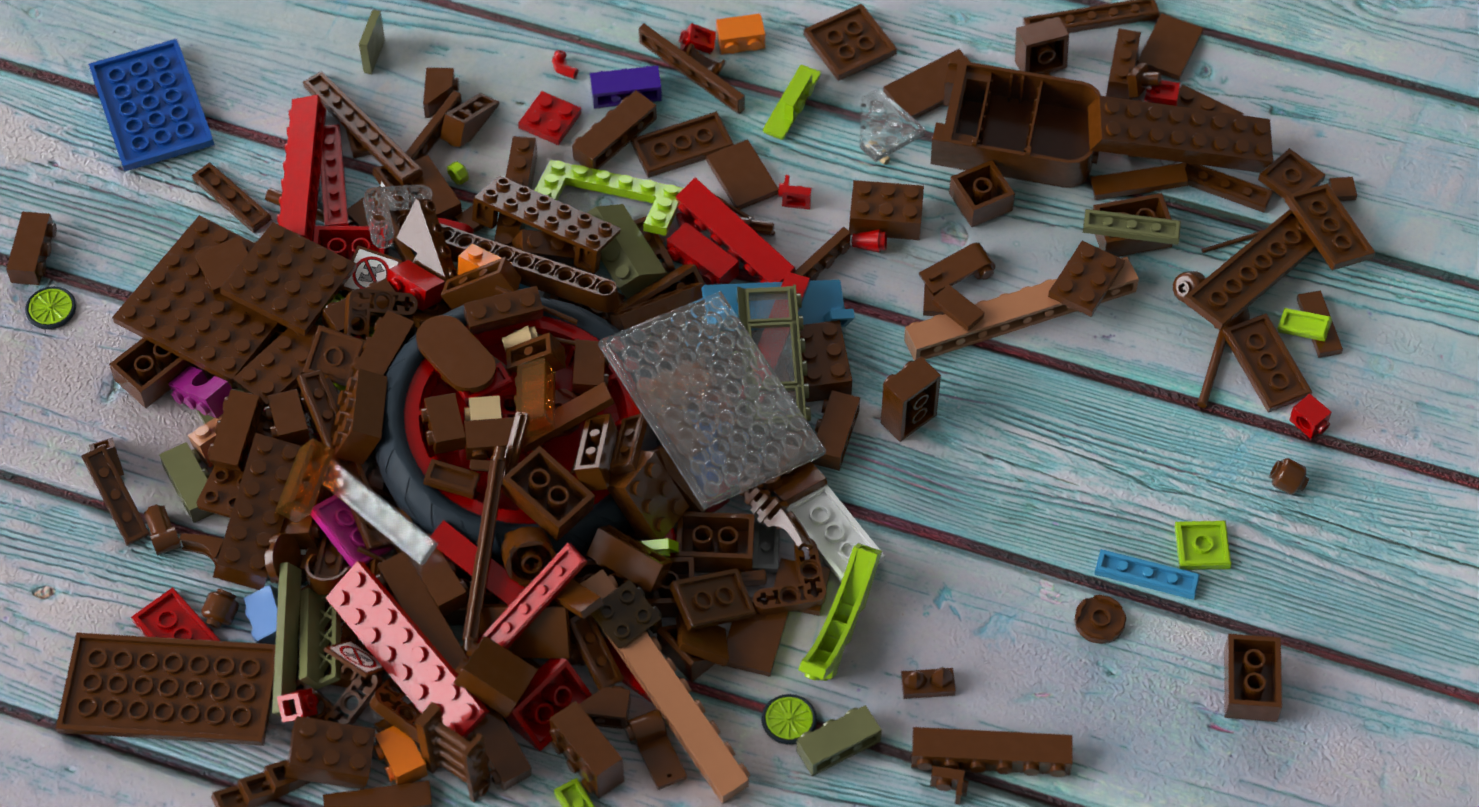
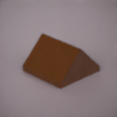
(687, 664)

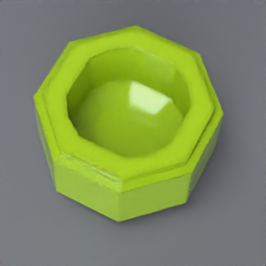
(458, 173)

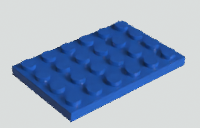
(151, 104)

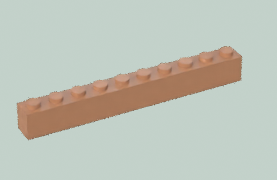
(1002, 316)
(677, 706)

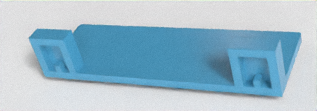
(820, 304)

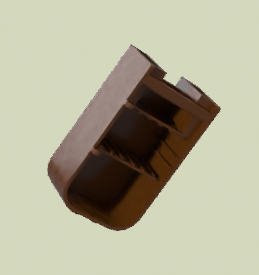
(1019, 120)

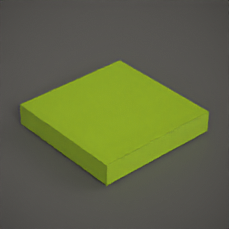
(1202, 545)

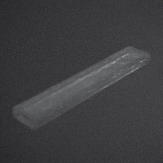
(379, 513)

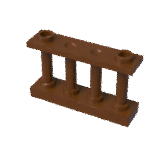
(448, 749)

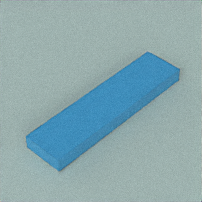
(1147, 574)

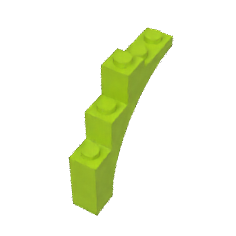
(827, 651)

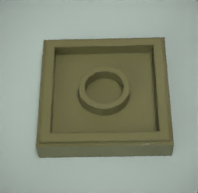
(372, 41)

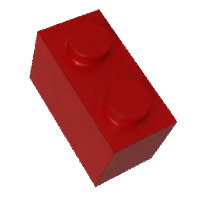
(415, 280)

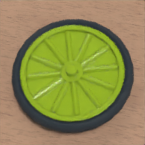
(50, 307)
(788, 718)

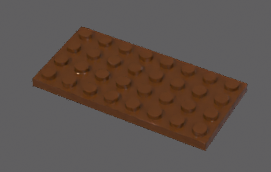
(168, 689)

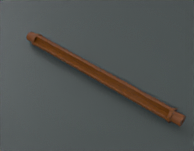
(484, 548)

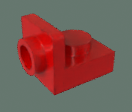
(699, 36)
(1165, 94)
(794, 196)

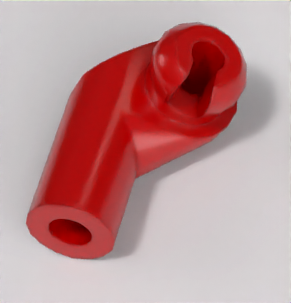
(561, 67)

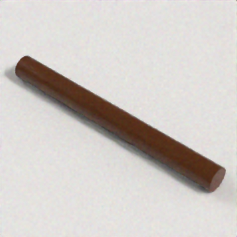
(1212, 370)

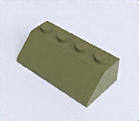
(629, 254)

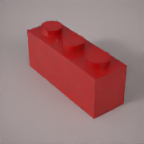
(694, 248)

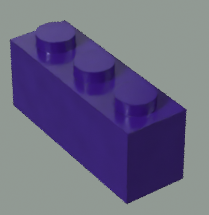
(613, 86)

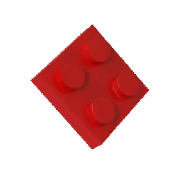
(549, 118)

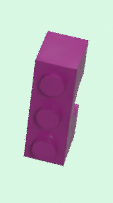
(198, 393)

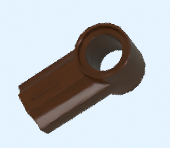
(162, 533)

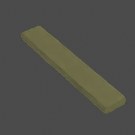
(287, 634)

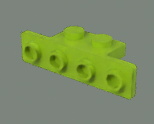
(792, 102)

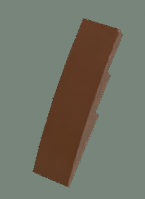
(258, 788)

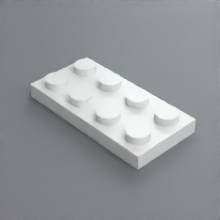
(831, 528)

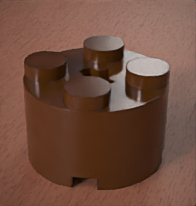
(526, 553)

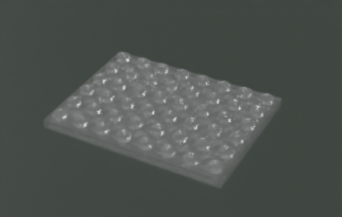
(712, 399)

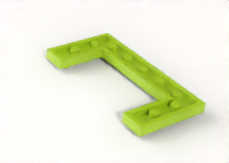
(661, 195)

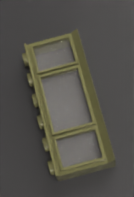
(775, 327)

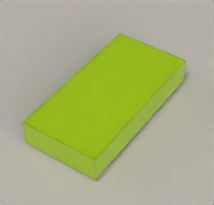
(1304, 324)

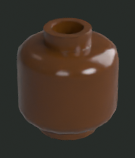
(1185, 283)
(1289, 476)
(220, 608)

